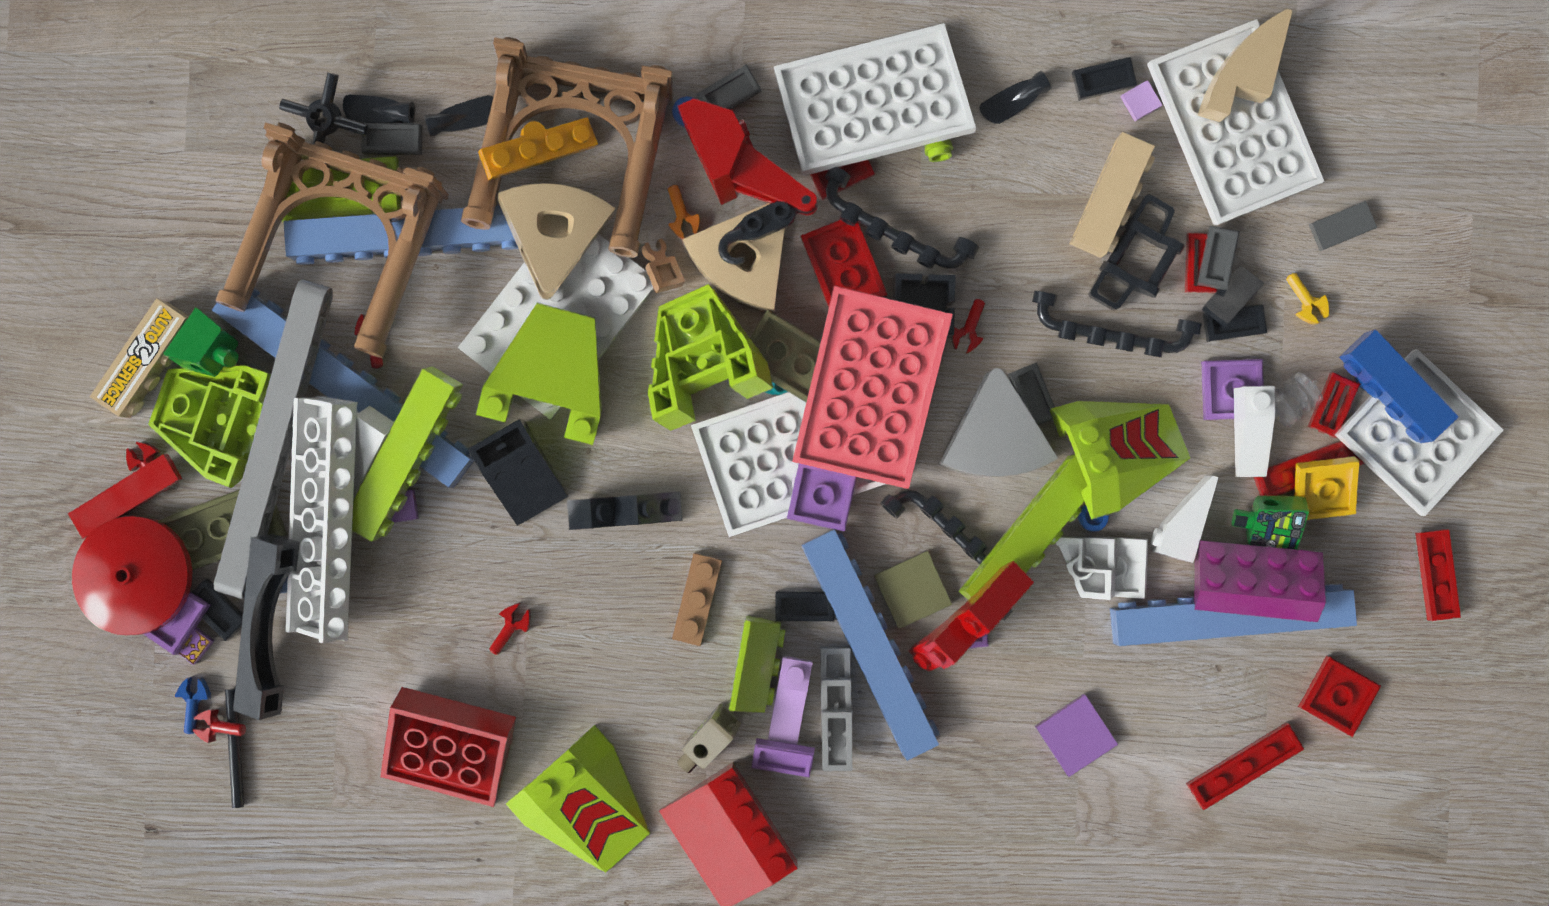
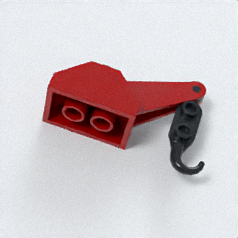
(739, 168)

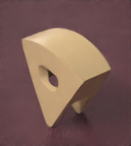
(553, 229)
(747, 283)

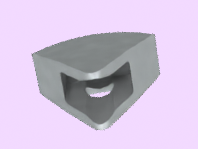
(997, 433)

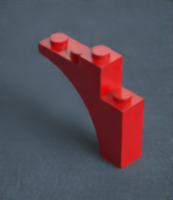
(972, 620)

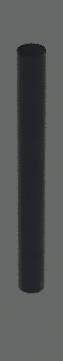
(234, 750)

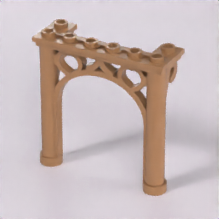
(653, 88)
(283, 161)

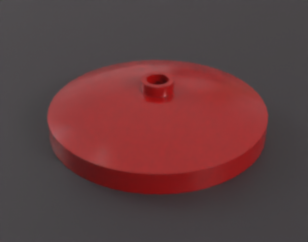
(155, 569)

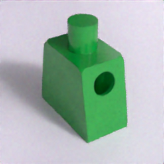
(202, 346)

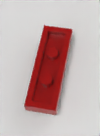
(1438, 575)

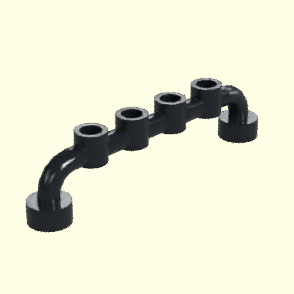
(901, 240)
(1123, 340)
(951, 527)

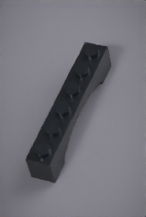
(257, 684)

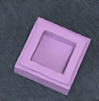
(1141, 100)

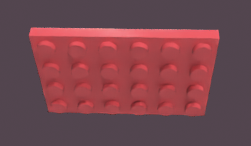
(871, 387)

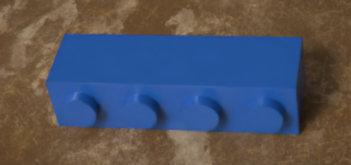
(1398, 387)

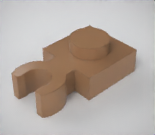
(662, 270)

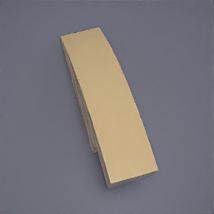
(1248, 69)

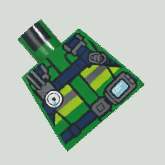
(1274, 521)

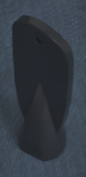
(1014, 98)
(377, 109)
(460, 116)

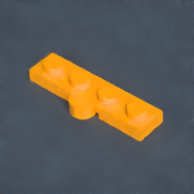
(537, 147)

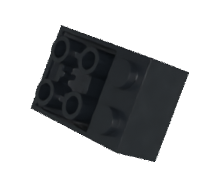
(518, 471)

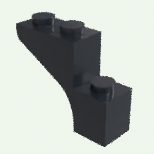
(624, 510)

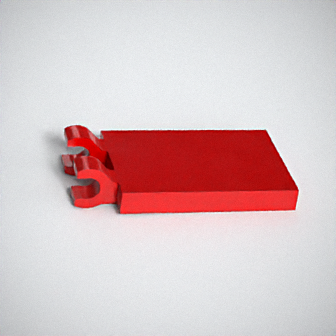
(842, 260)

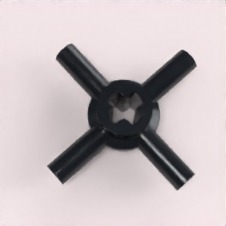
(329, 109)

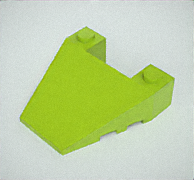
(696, 349)
(551, 363)

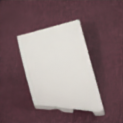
(1107, 565)

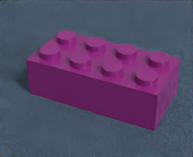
(1259, 581)

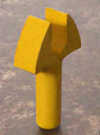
(1307, 300)

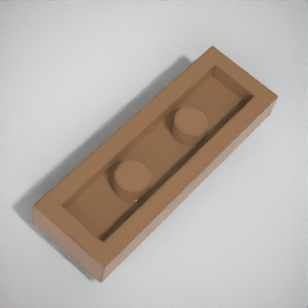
(697, 599)

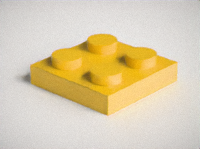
(1328, 486)

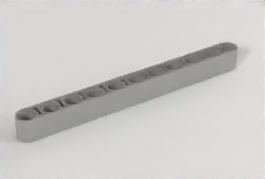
(274, 432)

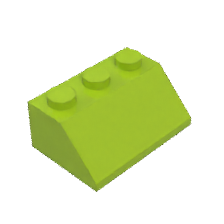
(756, 665)

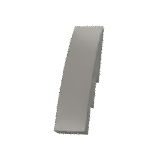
(836, 708)

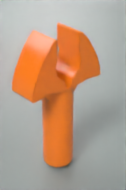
(681, 213)

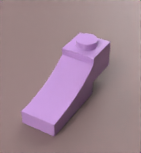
(790, 700)

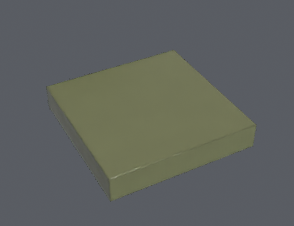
(912, 589)

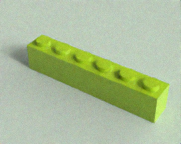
(403, 452)
(1036, 526)

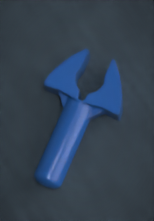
(192, 701)

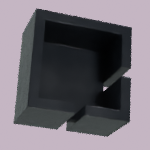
(934, 294)

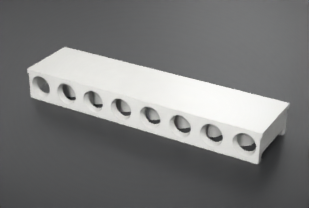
(321, 516)

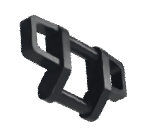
(1158, 239)

